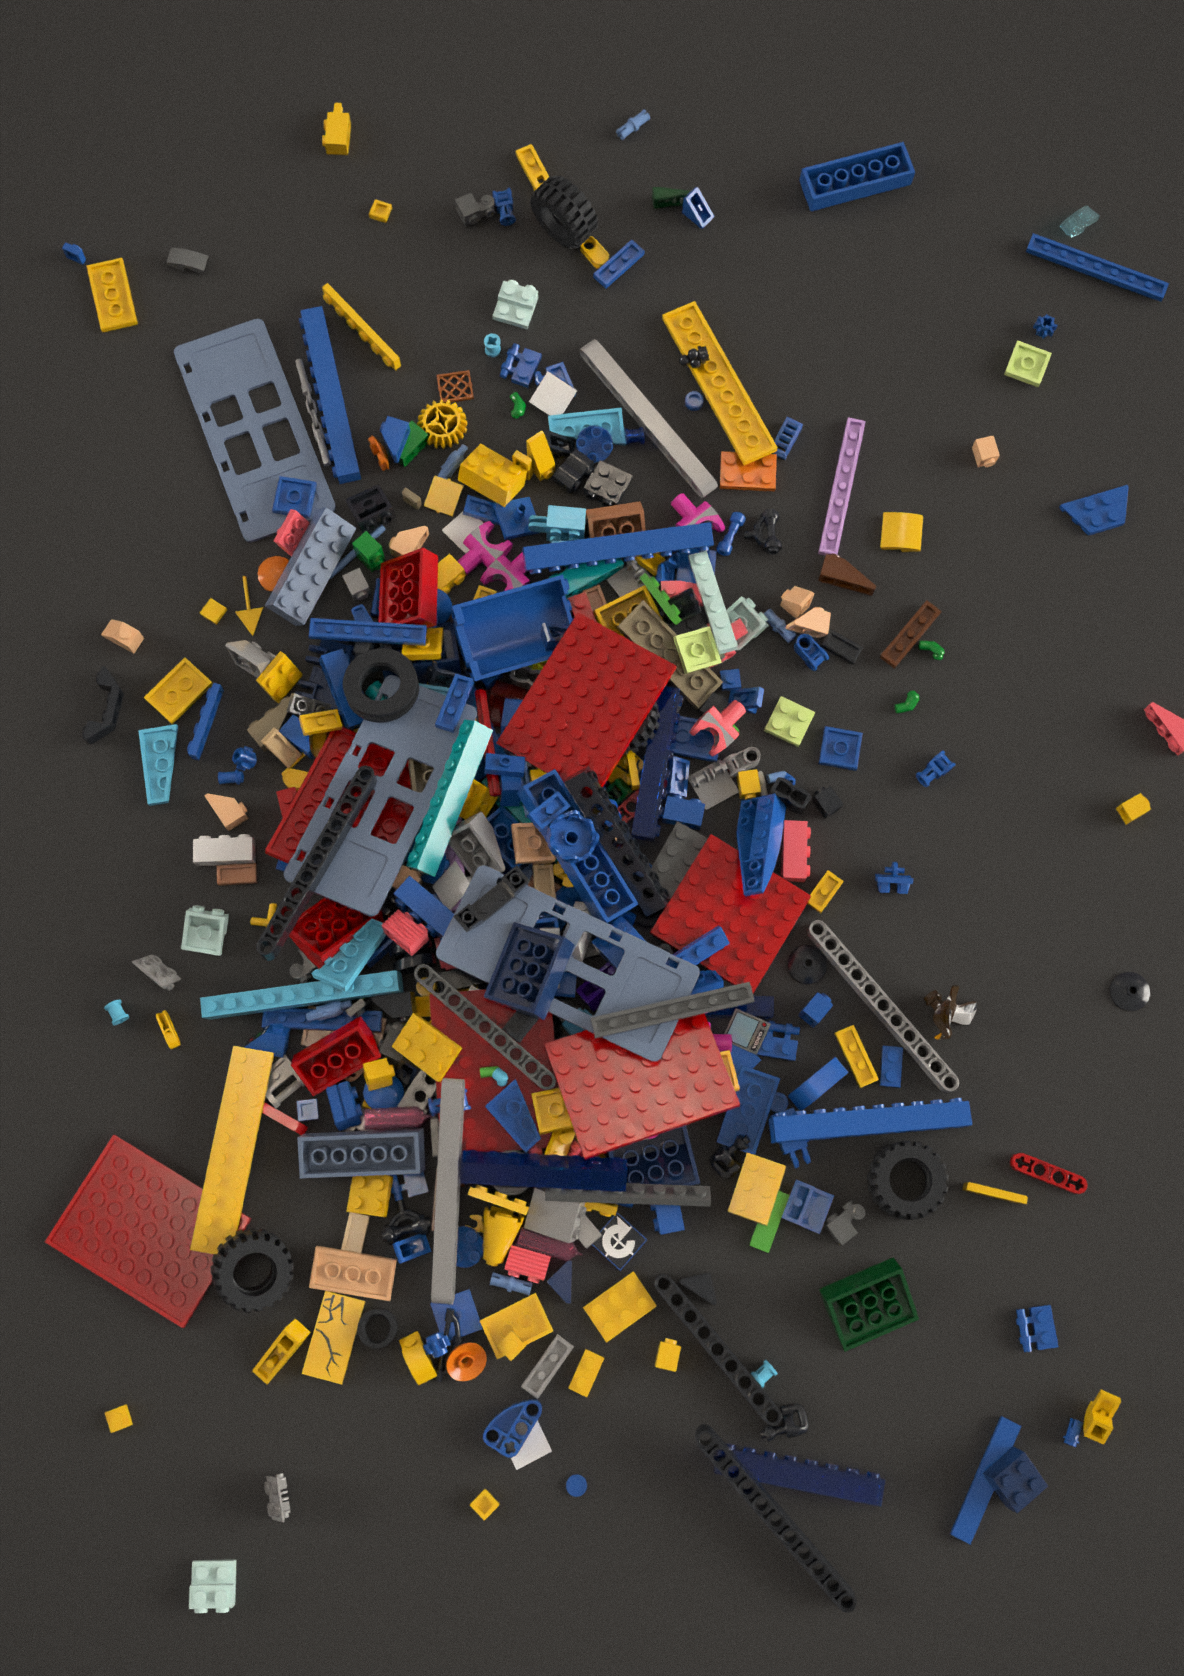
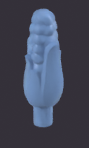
(452, 462)
(328, 1010)

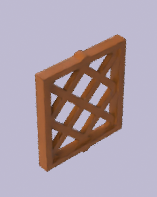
(460, 380)

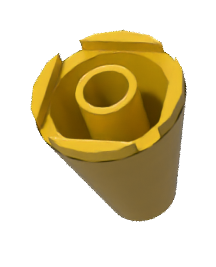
(499, 1233)

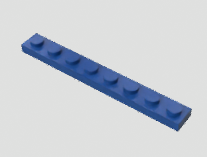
(1097, 267)

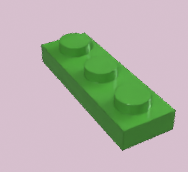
(662, 598)

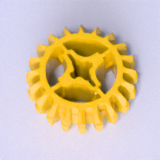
(454, 417)

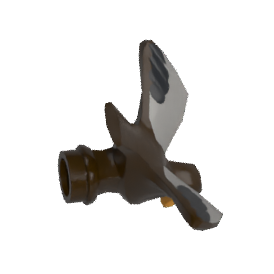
(949, 1012)

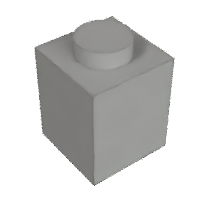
(357, 585)

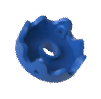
(583, 831)

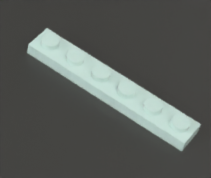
(713, 602)

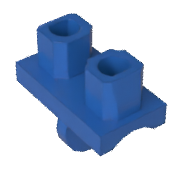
(884, 880)

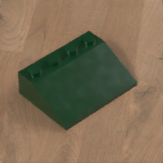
(869, 1304)

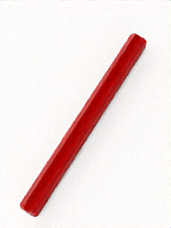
(484, 719)

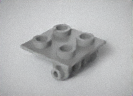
(628, 578)
(713, 784)
(157, 971)
(277, 1508)

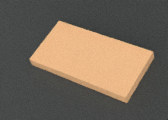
(353, 1273)

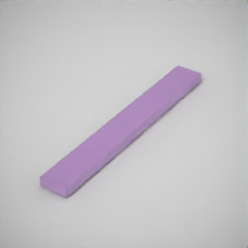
(842, 487)

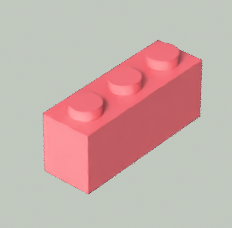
(795, 851)

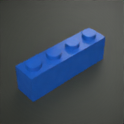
(334, 667)

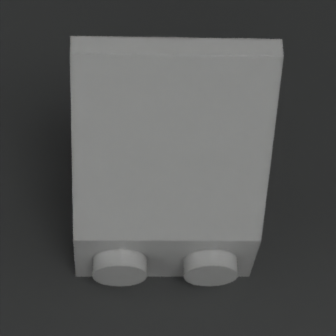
(249, 656)
(476, 844)

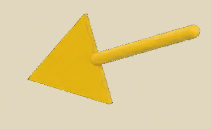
(250, 616)
(318, 742)

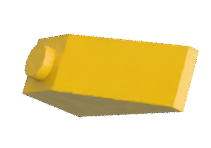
(541, 456)
(281, 1351)

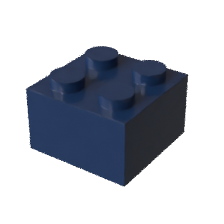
(1015, 1479)

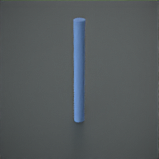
(351, 555)

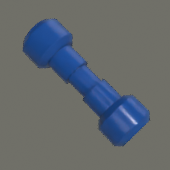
(737, 520)

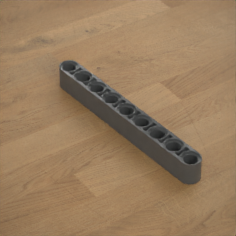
(481, 1017)

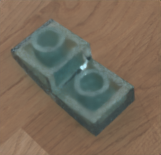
(1078, 221)

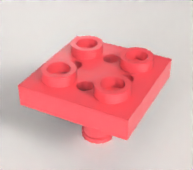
(290, 532)

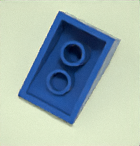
(610, 952)

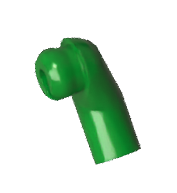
(909, 704)

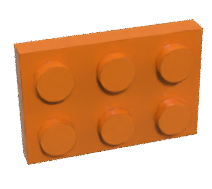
(754, 476)

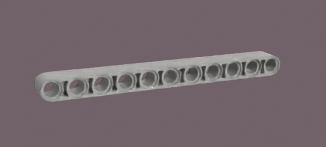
(648, 417)
(891, 1010)
(448, 1191)

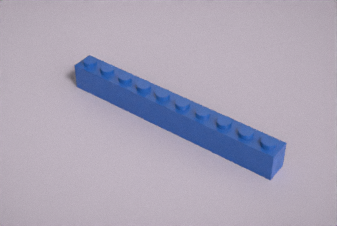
(330, 394)
(619, 546)
(869, 1121)

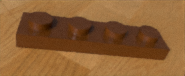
(910, 634)

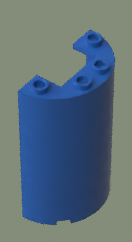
(505, 627)

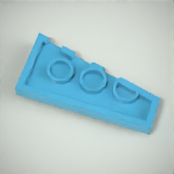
(573, 423)
(158, 756)
(347, 964)

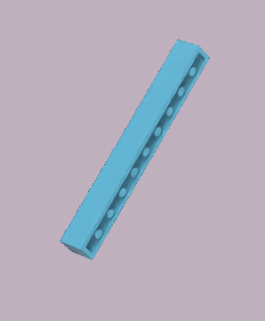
(299, 995)

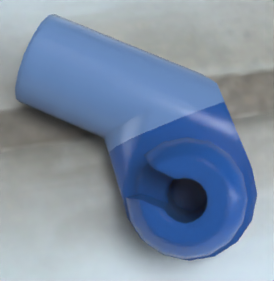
(771, 778)

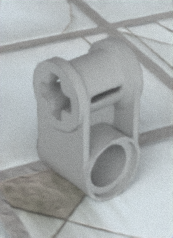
(738, 762)

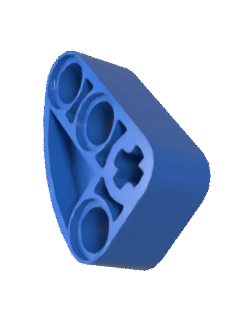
(817, 1084)
(505, 1425)

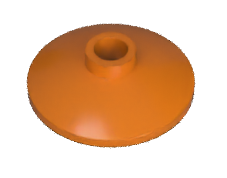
(471, 1366)

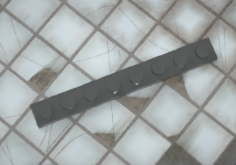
(672, 1010)
(637, 1194)

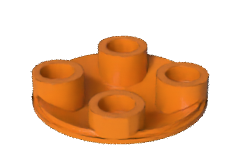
(379, 450)
(271, 571)

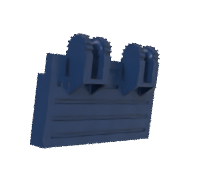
(317, 679)

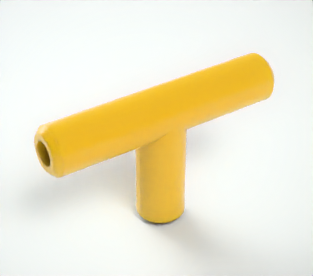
(262, 921)

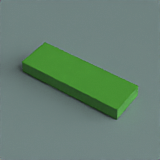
(764, 1235)

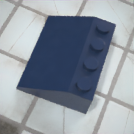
(449, 656)
(529, 970)
(660, 1160)

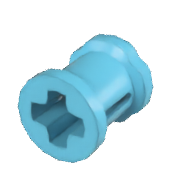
(492, 345)
(116, 1012)
(764, 1373)

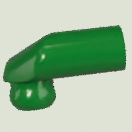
(519, 407)
(932, 646)

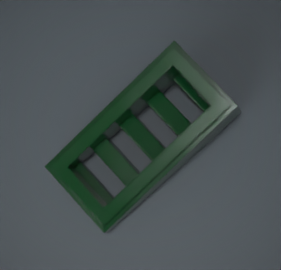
(668, 197)
(625, 789)

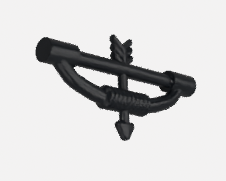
(449, 1317)

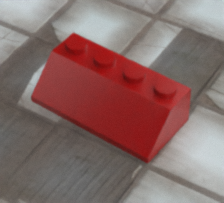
(336, 1056)

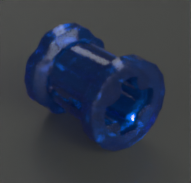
(634, 435)

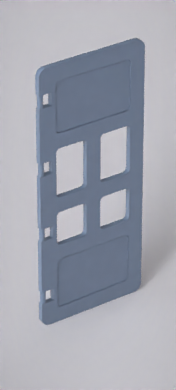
(231, 366)
(365, 864)
(638, 981)

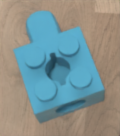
(560, 524)

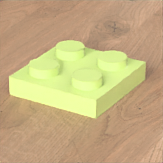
(1027, 363)
(697, 650)
(789, 721)

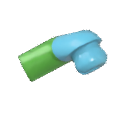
(495, 1072)

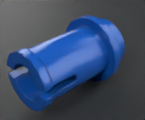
(231, 777)
(1073, 1432)

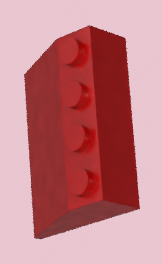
(409, 589)
(326, 928)

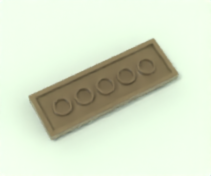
(652, 633)

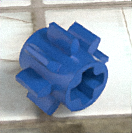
(1045, 326)
(244, 758)
(436, 1345)

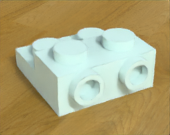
(515, 304)
(753, 621)
(204, 930)
(212, 1585)

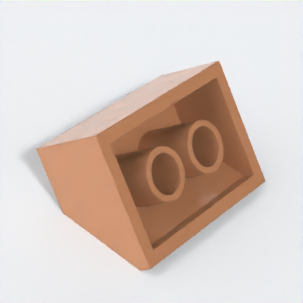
(615, 520)

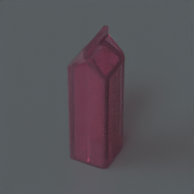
(394, 1117)
(546, 1245)

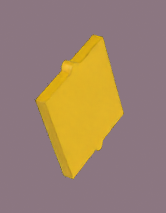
(443, 496)

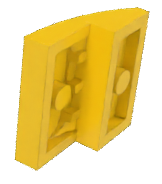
(901, 531)
(477, 801)

